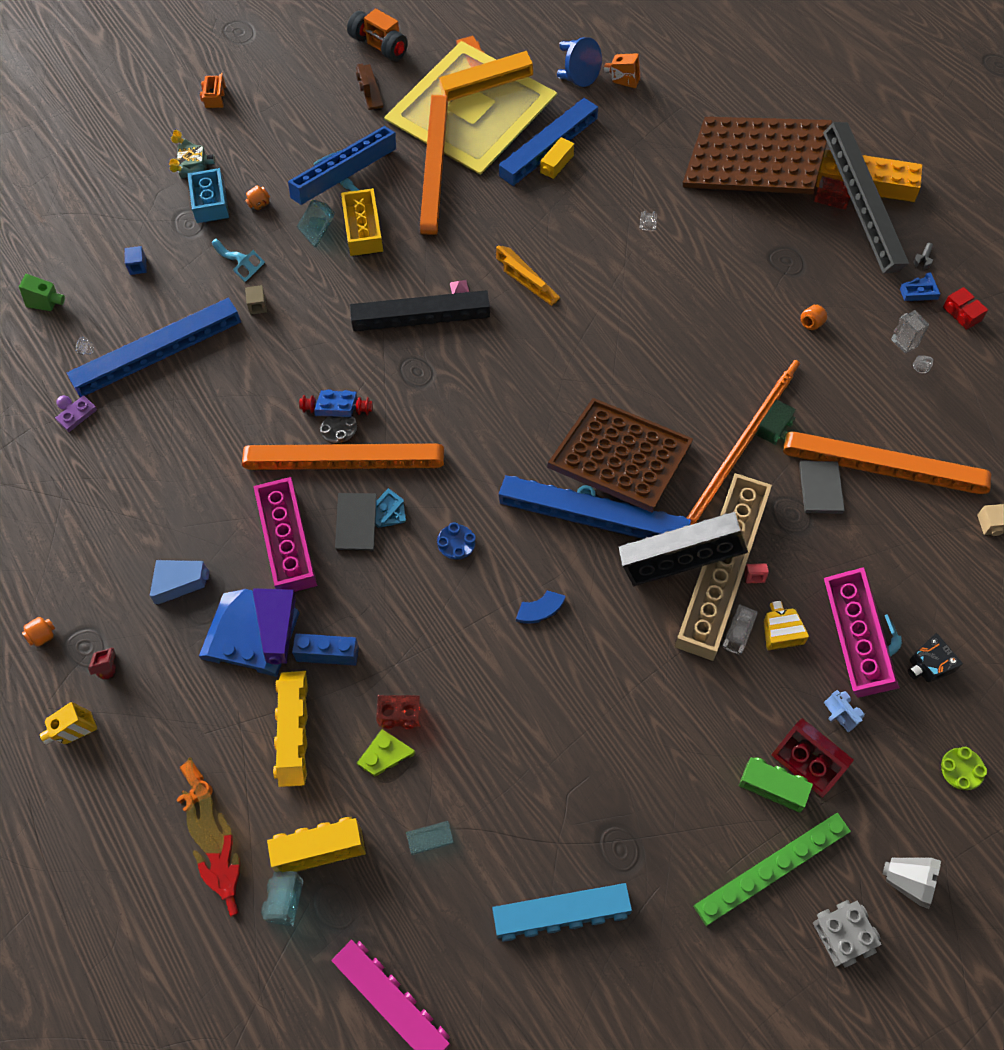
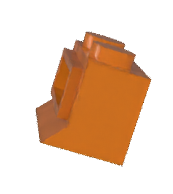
(214, 99)

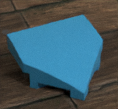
(389, 509)

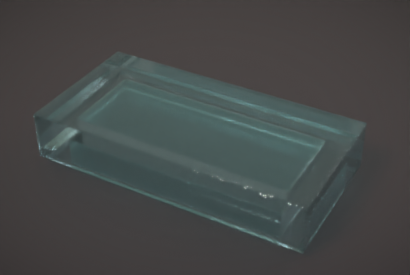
(429, 837)

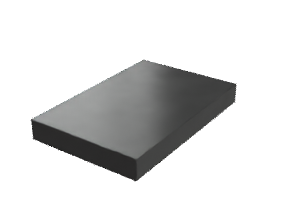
(821, 487)
(356, 521)

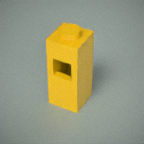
(557, 158)

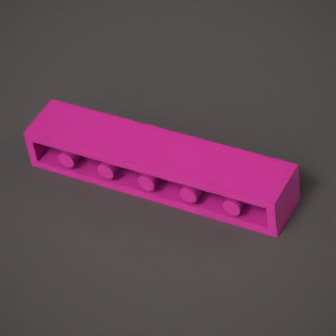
(389, 1000)

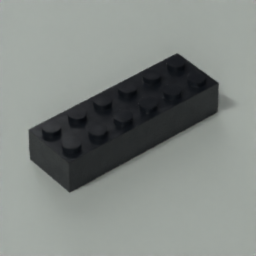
(683, 549)

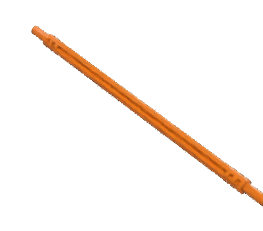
(742, 443)

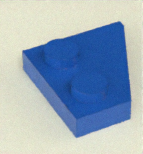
(920, 289)

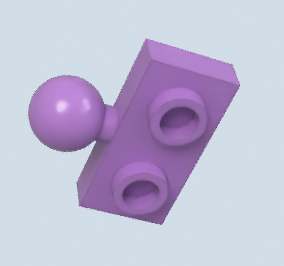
(73, 413)

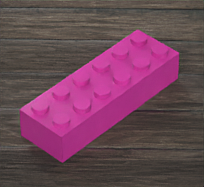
(285, 535)
(861, 633)

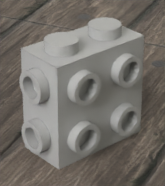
(847, 933)

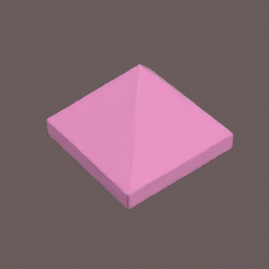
(459, 287)

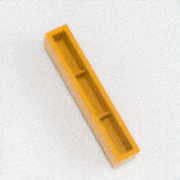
(486, 76)

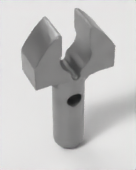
(924, 257)

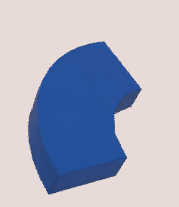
(540, 609)

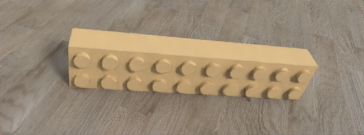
(720, 580)

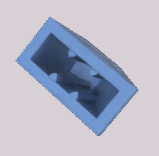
(176, 579)

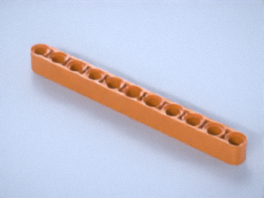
(433, 165)
(343, 456)
(888, 463)

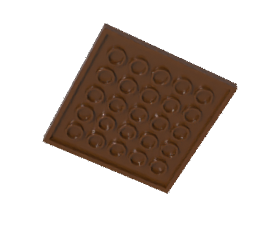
(621, 454)

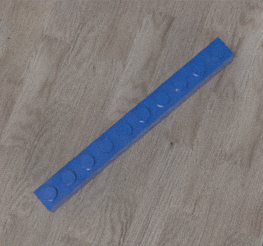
(153, 347)
(587, 509)

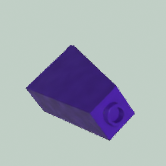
(275, 621)

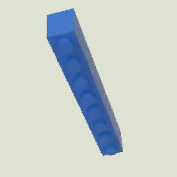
(532, 152)
(342, 165)

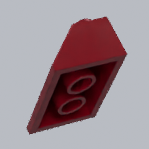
(812, 756)

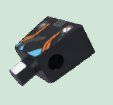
(933, 660)

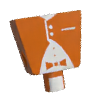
(624, 69)

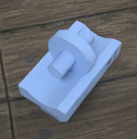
(841, 710)

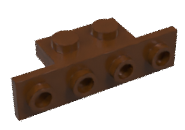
(368, 86)

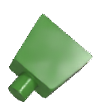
(39, 293)

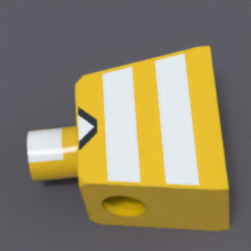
(783, 628)
(68, 724)

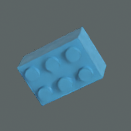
(208, 195)

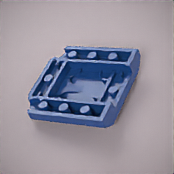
(236, 634)

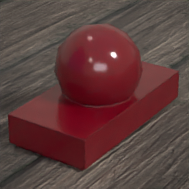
(102, 664)

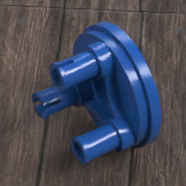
(581, 61)

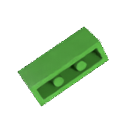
(776, 784)

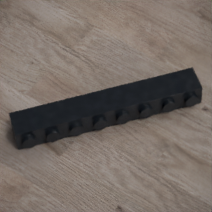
(420, 310)

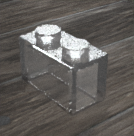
(909, 331)
(740, 629)

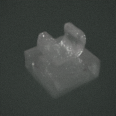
(648, 221)

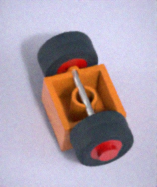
(379, 31)

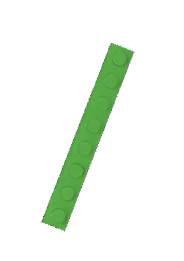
(771, 869)

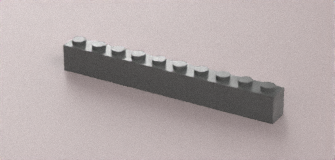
(865, 198)

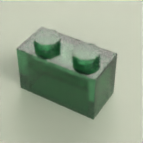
(775, 422)

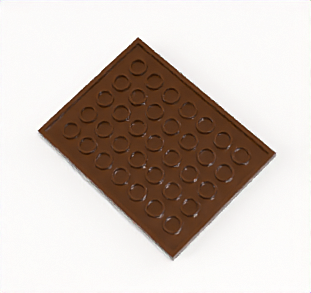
(758, 154)

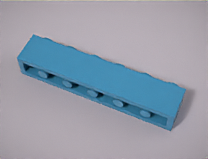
(562, 911)

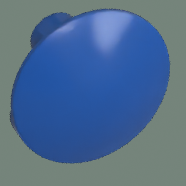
(456, 541)

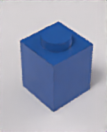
(135, 260)

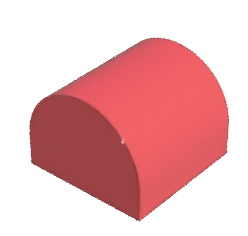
(756, 573)

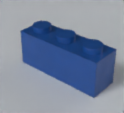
(325, 649)

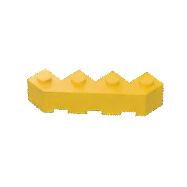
(291, 731)

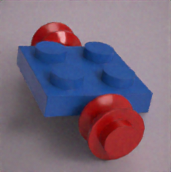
(336, 404)

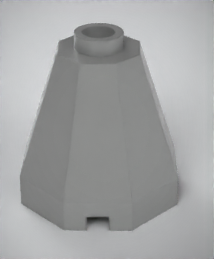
(913, 878)

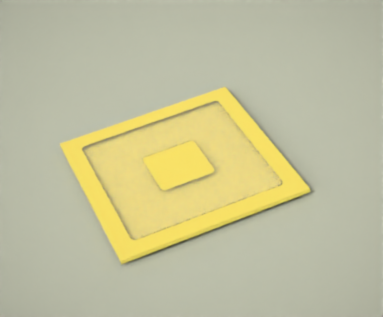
(478, 123)

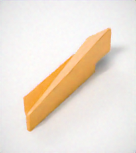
(525, 275)

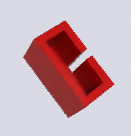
(965, 314)

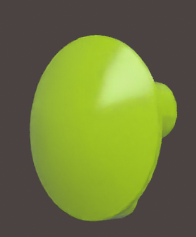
(963, 768)

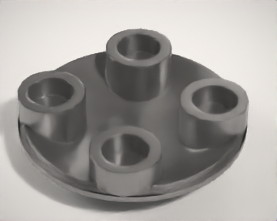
(338, 428)

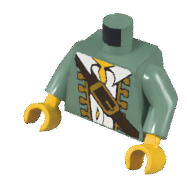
(189, 157)

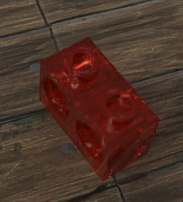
(832, 193)
(399, 705)

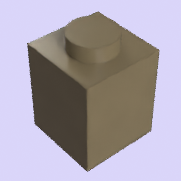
(256, 299)

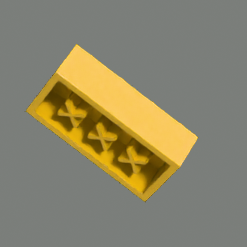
(361, 222)
(316, 846)

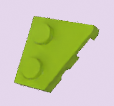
(384, 753)

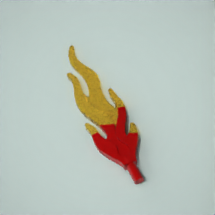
(217, 846)

